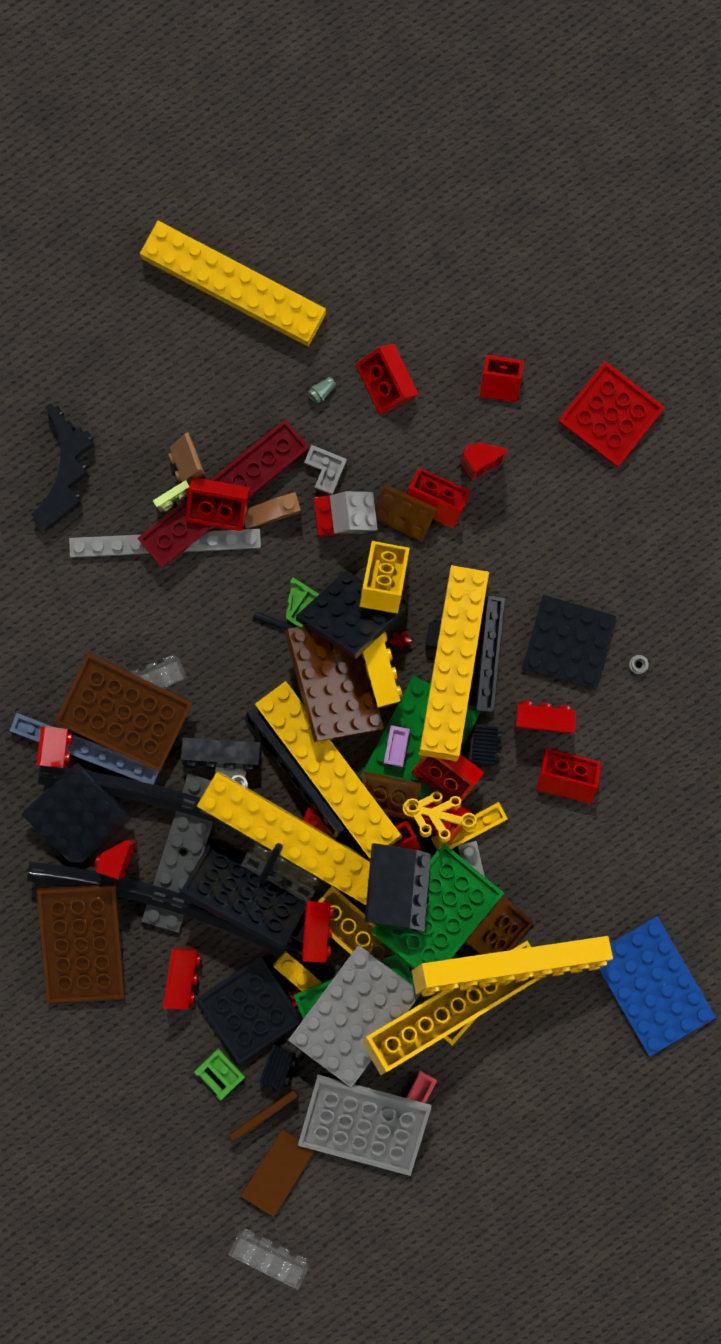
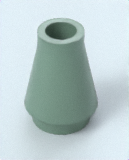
(320, 391)

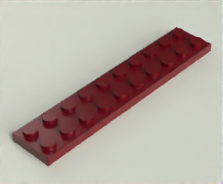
(251, 469)

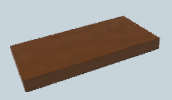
(277, 1173)

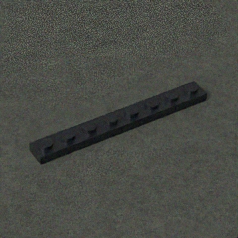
(298, 778)

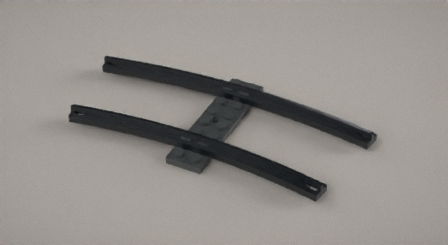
(188, 832)

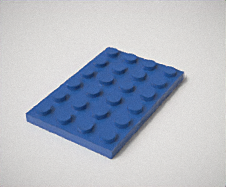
(654, 987)

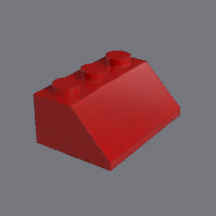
(386, 378)
(481, 458)
(440, 493)
(217, 504)
(545, 717)
(569, 775)
(448, 776)
(116, 860)
(317, 931)
(181, 978)

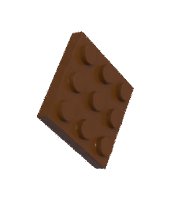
(500, 929)

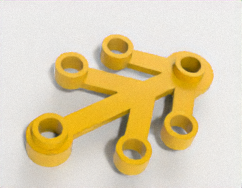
(437, 814)

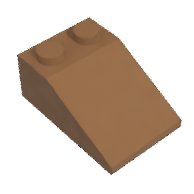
(186, 459)

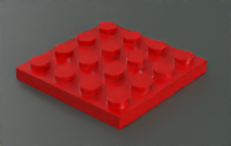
(611, 414)

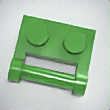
(224, 1070)

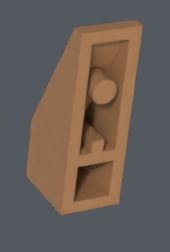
(272, 510)

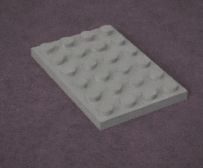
(353, 1006)
(364, 1125)

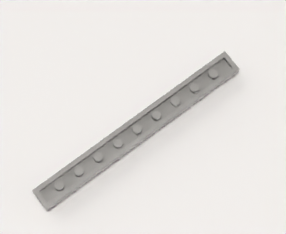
(131, 546)

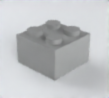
(353, 512)

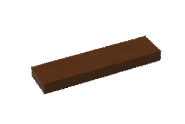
(263, 1114)

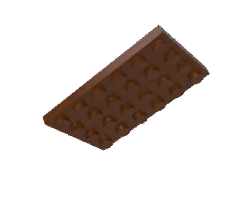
(332, 687)
(123, 712)
(81, 943)

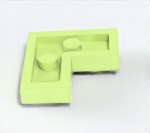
(167, 500)

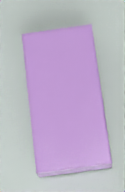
(396, 746)

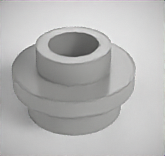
(643, 660)

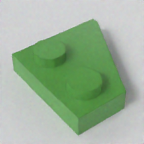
(298, 599)

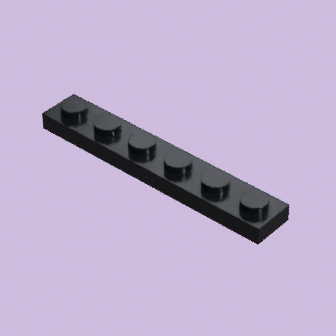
(489, 654)

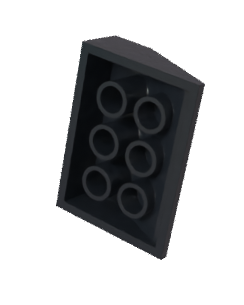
(397, 888)

